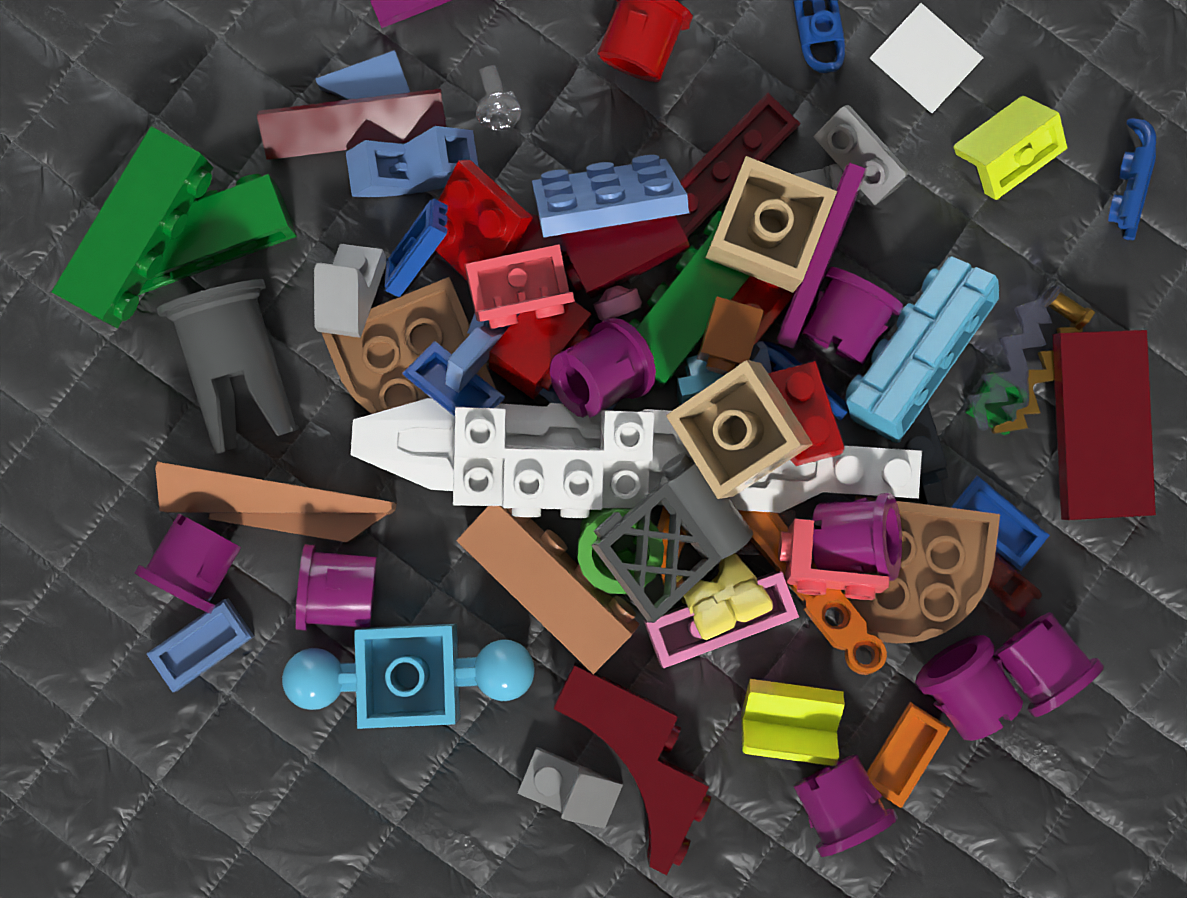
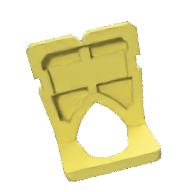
(726, 599)

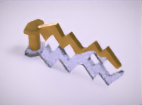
(1019, 375)

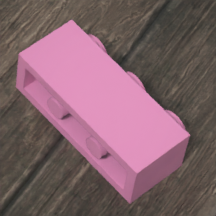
(678, 639)

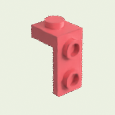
(796, 550)

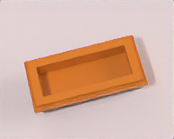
(906, 754)

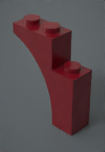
(610, 253)
(638, 734)

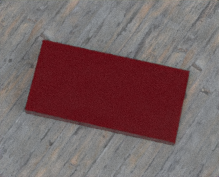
(1104, 424)

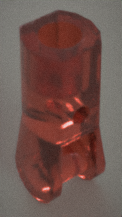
(1021, 597)

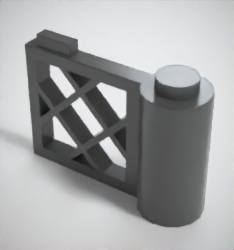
(707, 523)

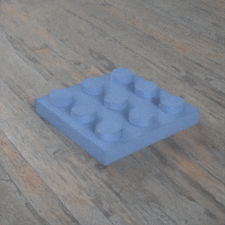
(608, 195)

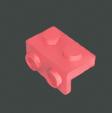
(518, 285)

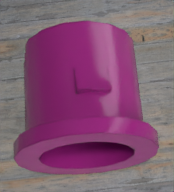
(850, 315)
(603, 369)
(859, 536)
(190, 563)
(335, 589)
(1047, 664)
(970, 687)
(843, 806)

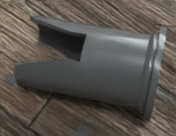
(223, 339)

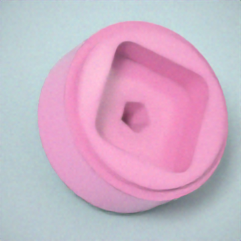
(617, 302)

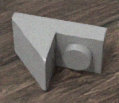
(347, 289)
(570, 788)

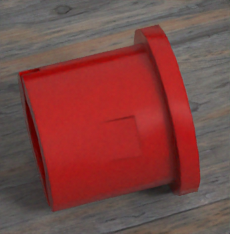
(643, 36)

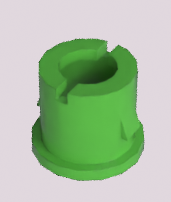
(592, 565)

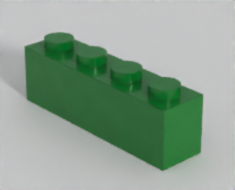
(135, 228)
(226, 228)
(684, 307)

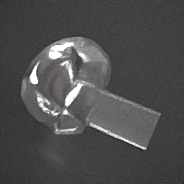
(497, 104)

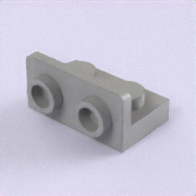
(852, 141)

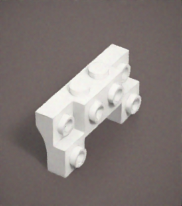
(551, 476)

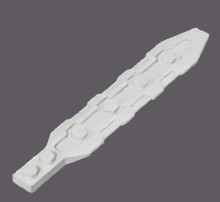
(419, 446)

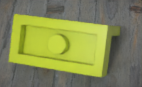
(1013, 145)
(791, 722)

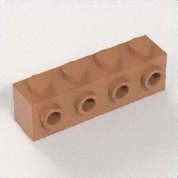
(550, 584)

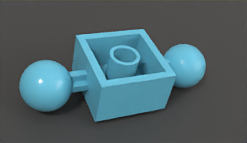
(407, 675)

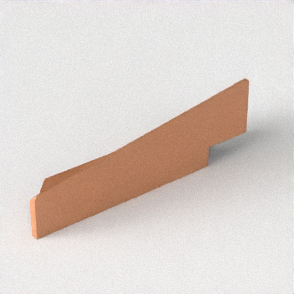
(267, 503)

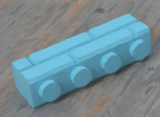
(922, 348)

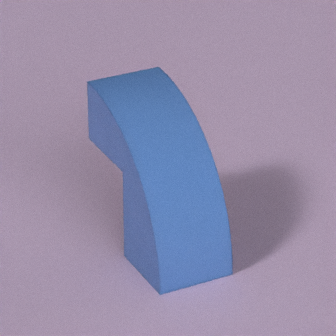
(411, 167)

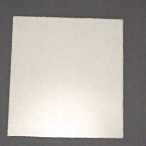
(926, 58)

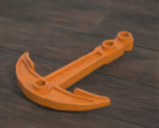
(852, 629)

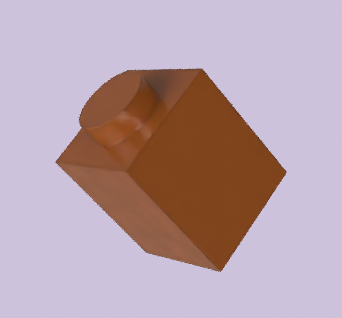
(729, 335)

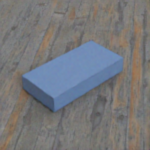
(200, 645)

